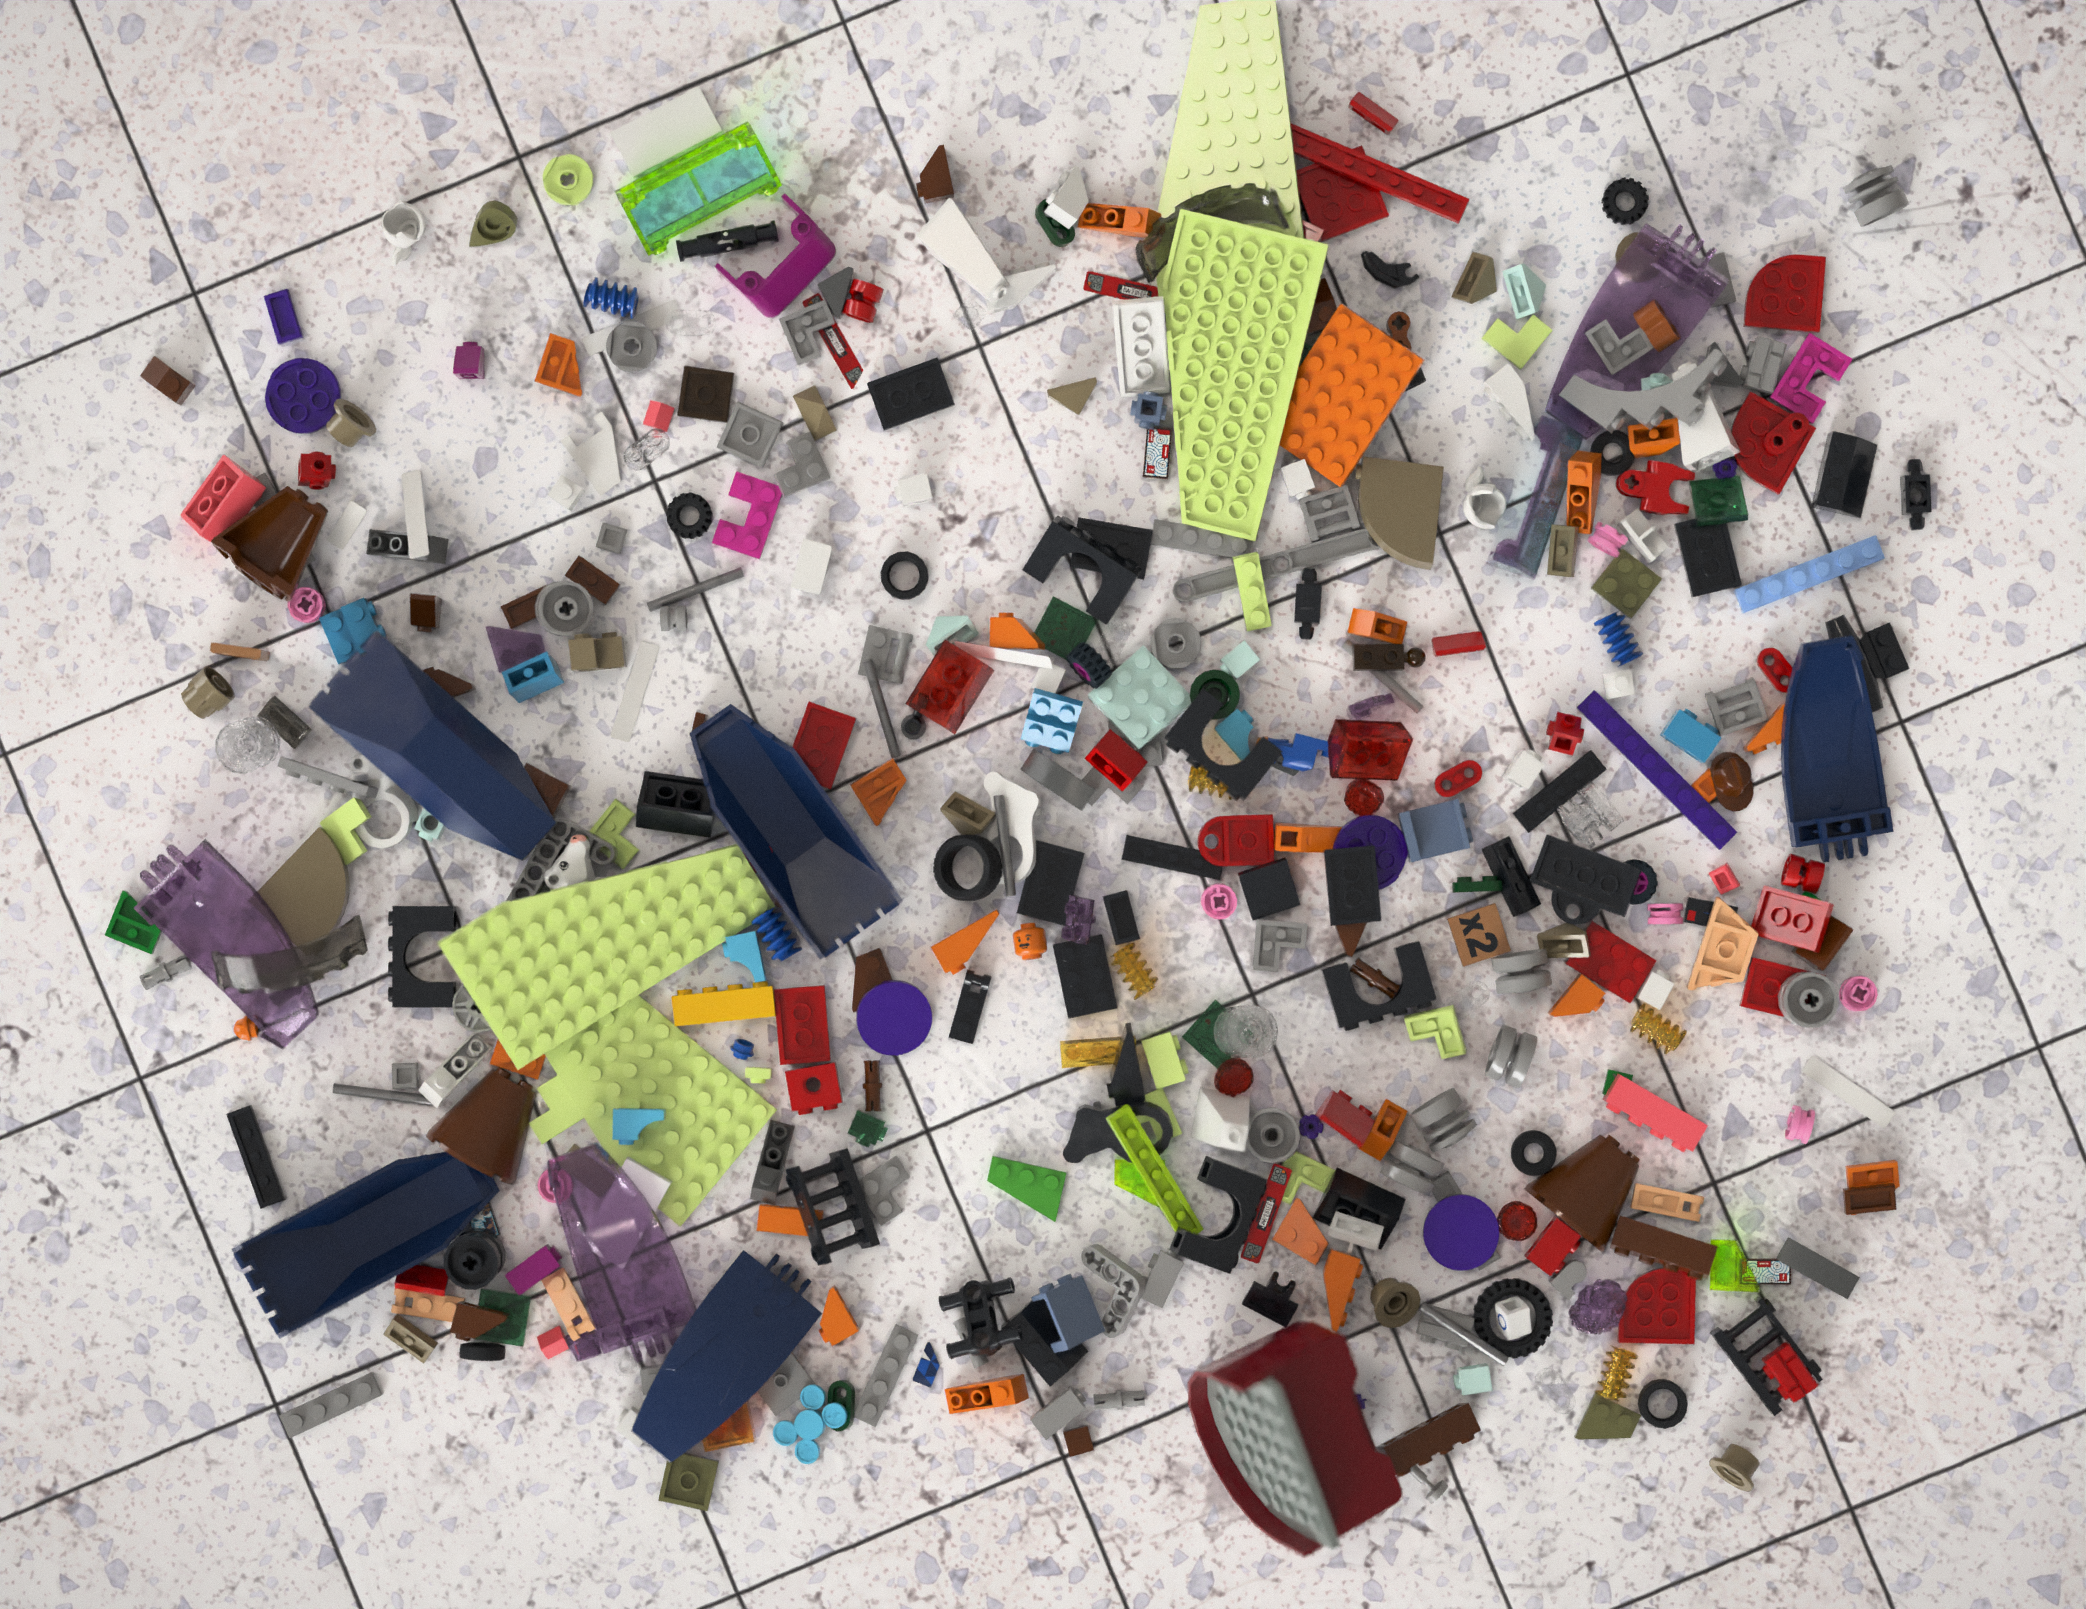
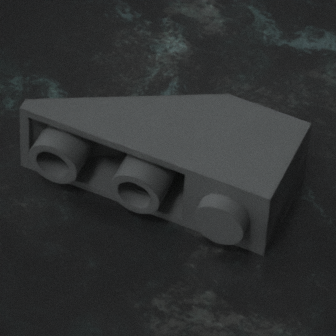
(396, 546)
(772, 1162)

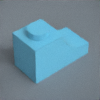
(1235, 732)
(746, 950)
(631, 1121)

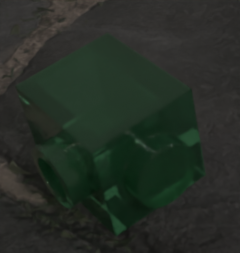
(867, 1128)

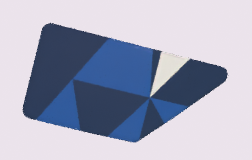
(927, 1367)

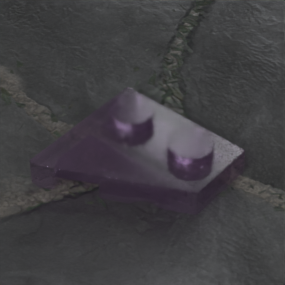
(513, 646)
(1363, 709)

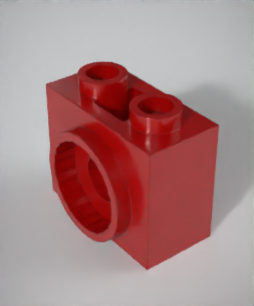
(805, 1100)

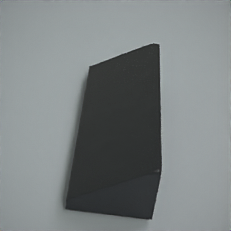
(1516, 884)

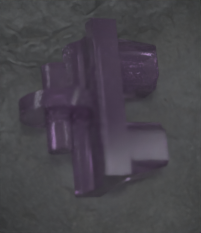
(1078, 919)

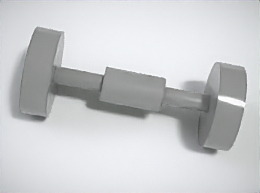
(1436, 1491)

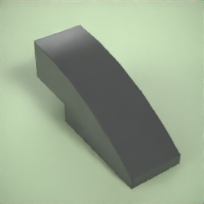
(1058, 779)
(1817, 1268)

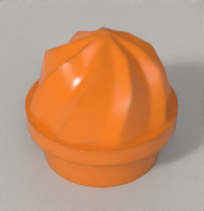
(245, 1029)

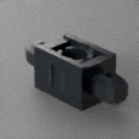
(1917, 521)
(1308, 604)

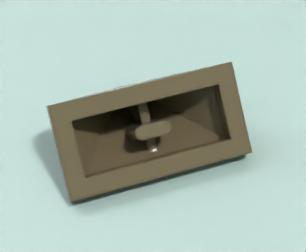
(1476, 280)
(1073, 395)
(814, 413)
(966, 814)
(1564, 942)

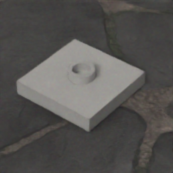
(750, 434)
(785, 1385)

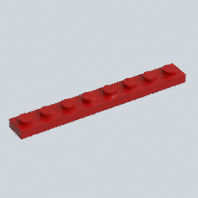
(1378, 174)

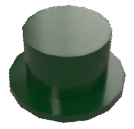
(1220, 686)

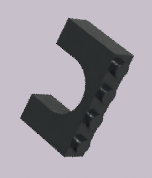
(1117, 572)
(1187, 738)
(406, 987)
(1414, 990)
(1222, 1249)

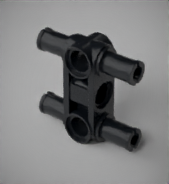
(980, 1318)

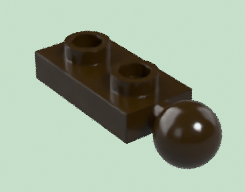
(1385, 657)

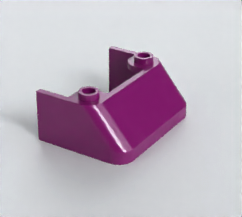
(793, 274)

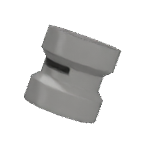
(673, 618)

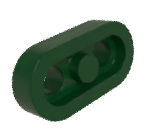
(1052, 226)
(1488, 883)
(848, 1401)

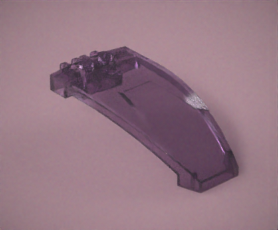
(1646, 271)
(213, 908)
(619, 1253)

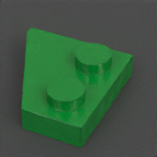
(130, 927)

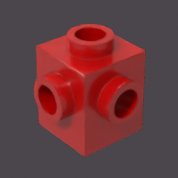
(315, 470)
(1564, 733)

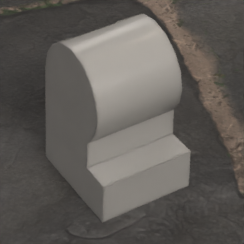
(1571, 1273)

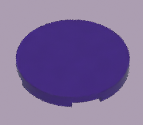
(302, 395)
(1389, 844)
(894, 1017)
(1461, 1232)

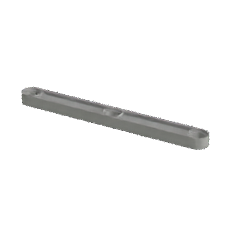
(1298, 559)

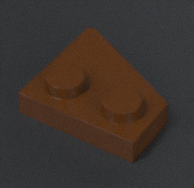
(869, 972)

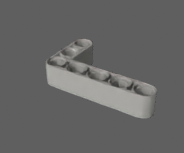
(559, 843)

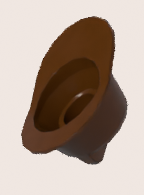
(1732, 781)

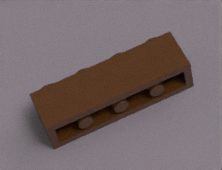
(1663, 1247)
(1430, 1438)

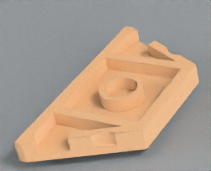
(1723, 949)

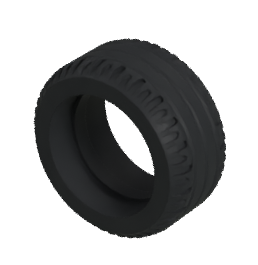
(944, 874)

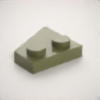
(1606, 1420)

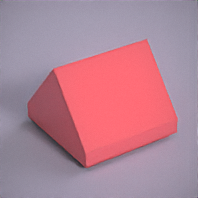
(658, 415)
(1724, 878)
(552, 1342)

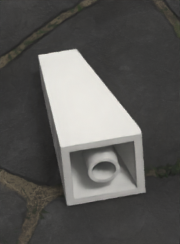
(958, 246)
(1710, 437)
(1221, 1119)

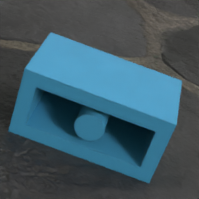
(532, 677)
(1691, 735)

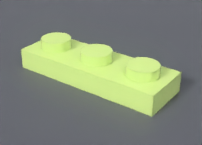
(1252, 591)

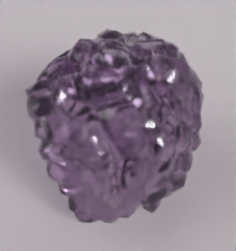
(1597, 1313)

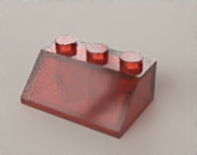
(949, 686)
(1367, 749)

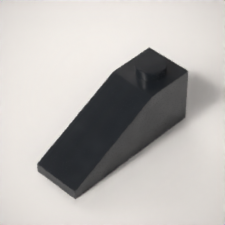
(1125, 1075)

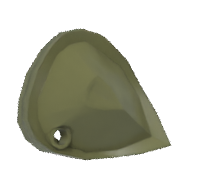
(492, 224)

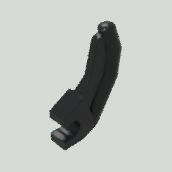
(1385, 273)

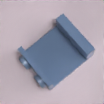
(1435, 830)
(1071, 1311)

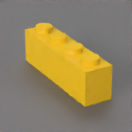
(724, 1005)

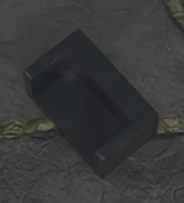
(1121, 917)

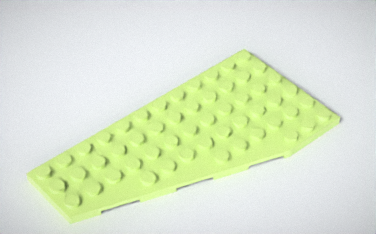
(1234, 113)
(1235, 346)
(586, 948)
(648, 1063)

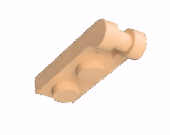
(1666, 1202)
(568, 1303)
(426, 1305)

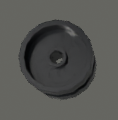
(471, 1245)

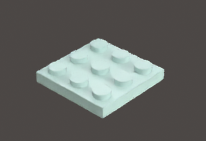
(1141, 698)

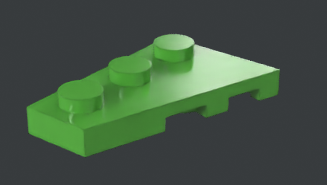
(1029, 1183)

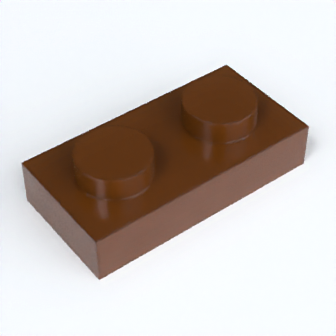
(592, 579)

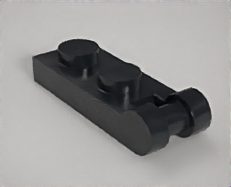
(969, 1008)

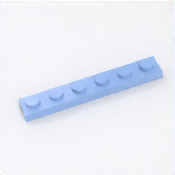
(1809, 574)

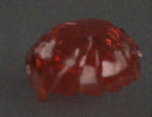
(1363, 797)
(1233, 1077)
(1517, 1221)

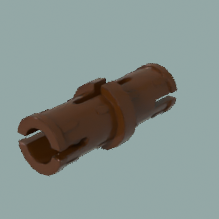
(1374, 978)
(872, 1085)

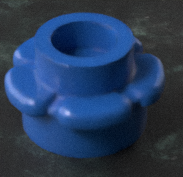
(742, 1049)

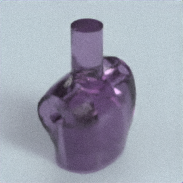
(584, 1347)

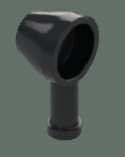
(917, 718)

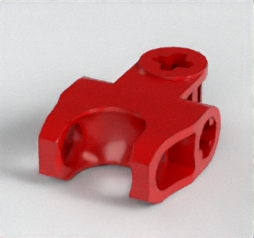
(1654, 486)

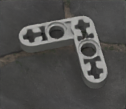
(1121, 1283)

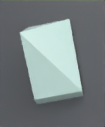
(1524, 290)
(950, 629)

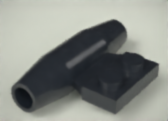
(1880, 653)

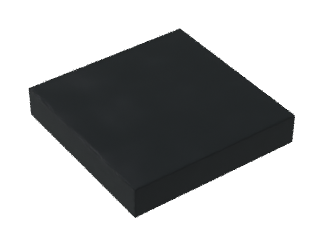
(1268, 888)

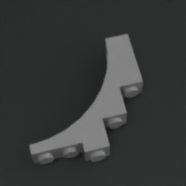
(1646, 406)

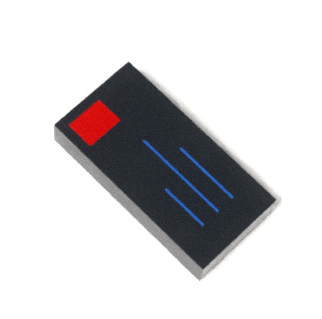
(1698, 911)

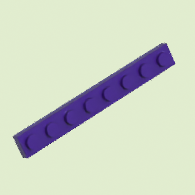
(1656, 769)

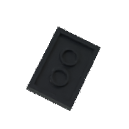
(910, 394)
(1127, 540)
(1707, 557)
(1050, 883)
(1352, 885)
(1085, 977)

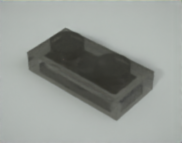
(287, 723)

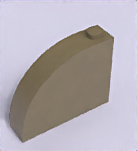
(1401, 507)
(309, 889)

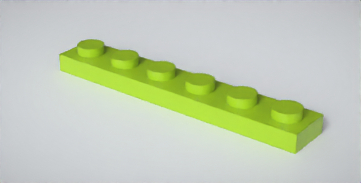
(1153, 1170)

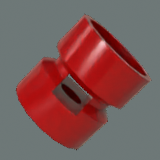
(862, 301)
(1811, 875)

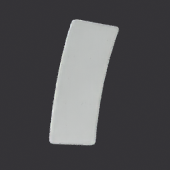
(346, 525)

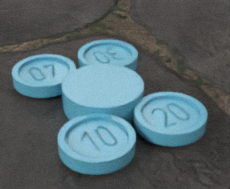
(810, 1424)

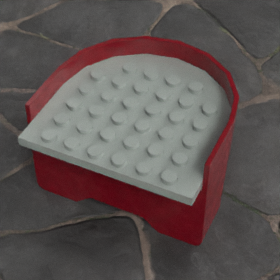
(1293, 1437)

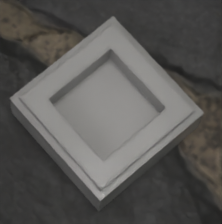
(611, 538)
(405, 1075)

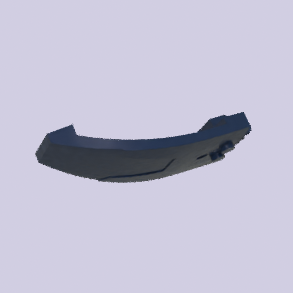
(1831, 752)
(724, 1355)

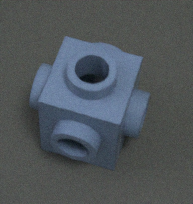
(1152, 401)

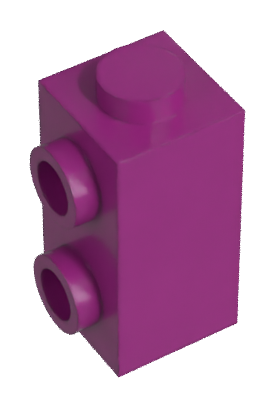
(534, 1268)

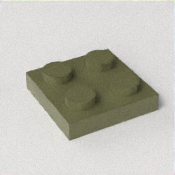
(1626, 583)
(689, 1481)

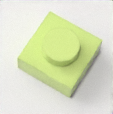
(758, 1074)

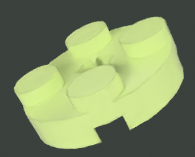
(562, 166)

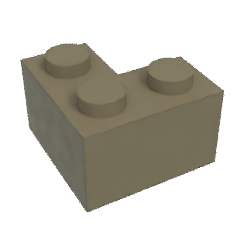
(597, 654)

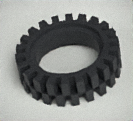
(1513, 1287)

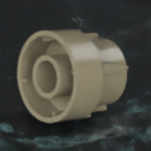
(207, 693)

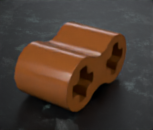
(1657, 325)
(1399, 335)

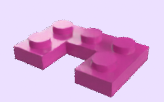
(1812, 355)
(764, 504)

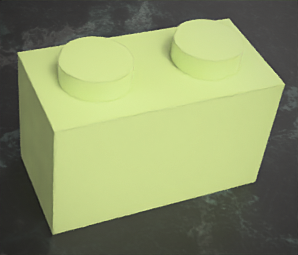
(1164, 1060)

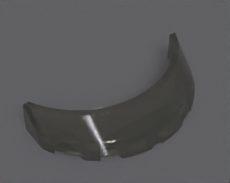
(1238, 205)
(293, 965)

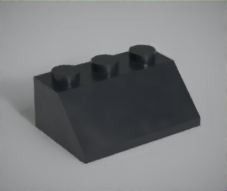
(1844, 474)
(674, 805)
(1360, 1200)
(1038, 1334)

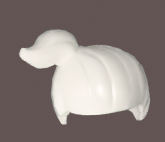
(403, 227)
(1484, 502)

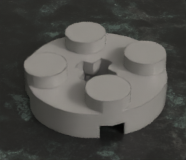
(622, 335)
(1184, 631)

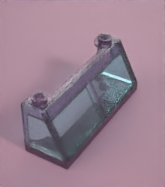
(1526, 553)

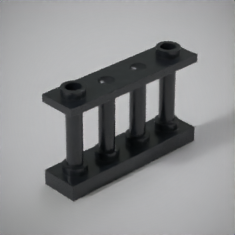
(856, 1209)
(1741, 1359)

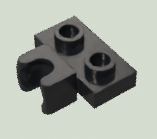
(1272, 1300)

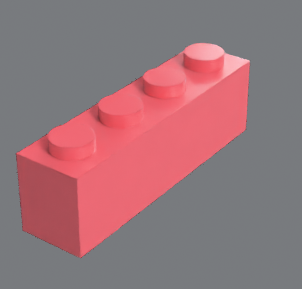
(1654, 1112)

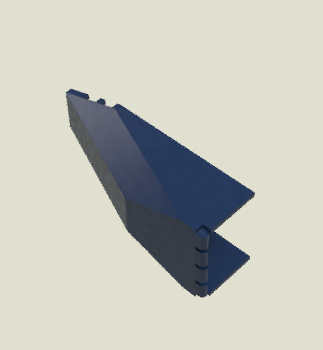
(434, 749)
(775, 801)
(361, 1236)

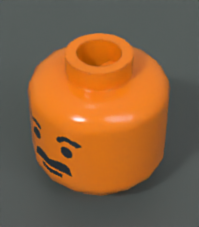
(1030, 941)

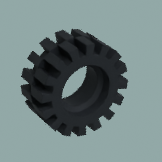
(1632, 187)
(700, 526)

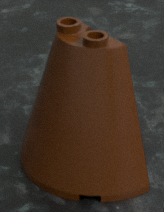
(274, 541)
(489, 1125)
(1589, 1188)

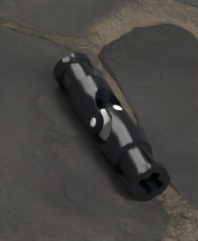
(746, 237)

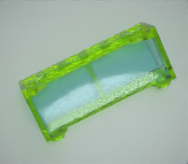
(697, 187)

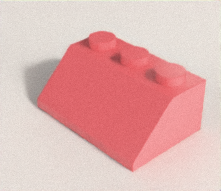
(222, 499)

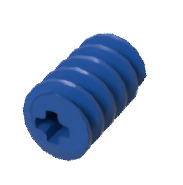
(611, 297)
(1618, 638)
(776, 935)

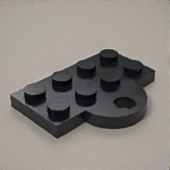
(1584, 880)

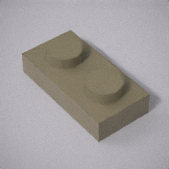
(1562, 550)
(410, 1338)

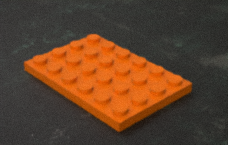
(1345, 393)

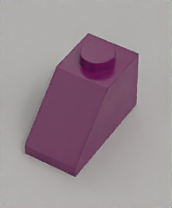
(469, 361)

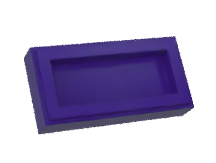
(283, 316)

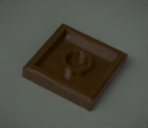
(705, 394)

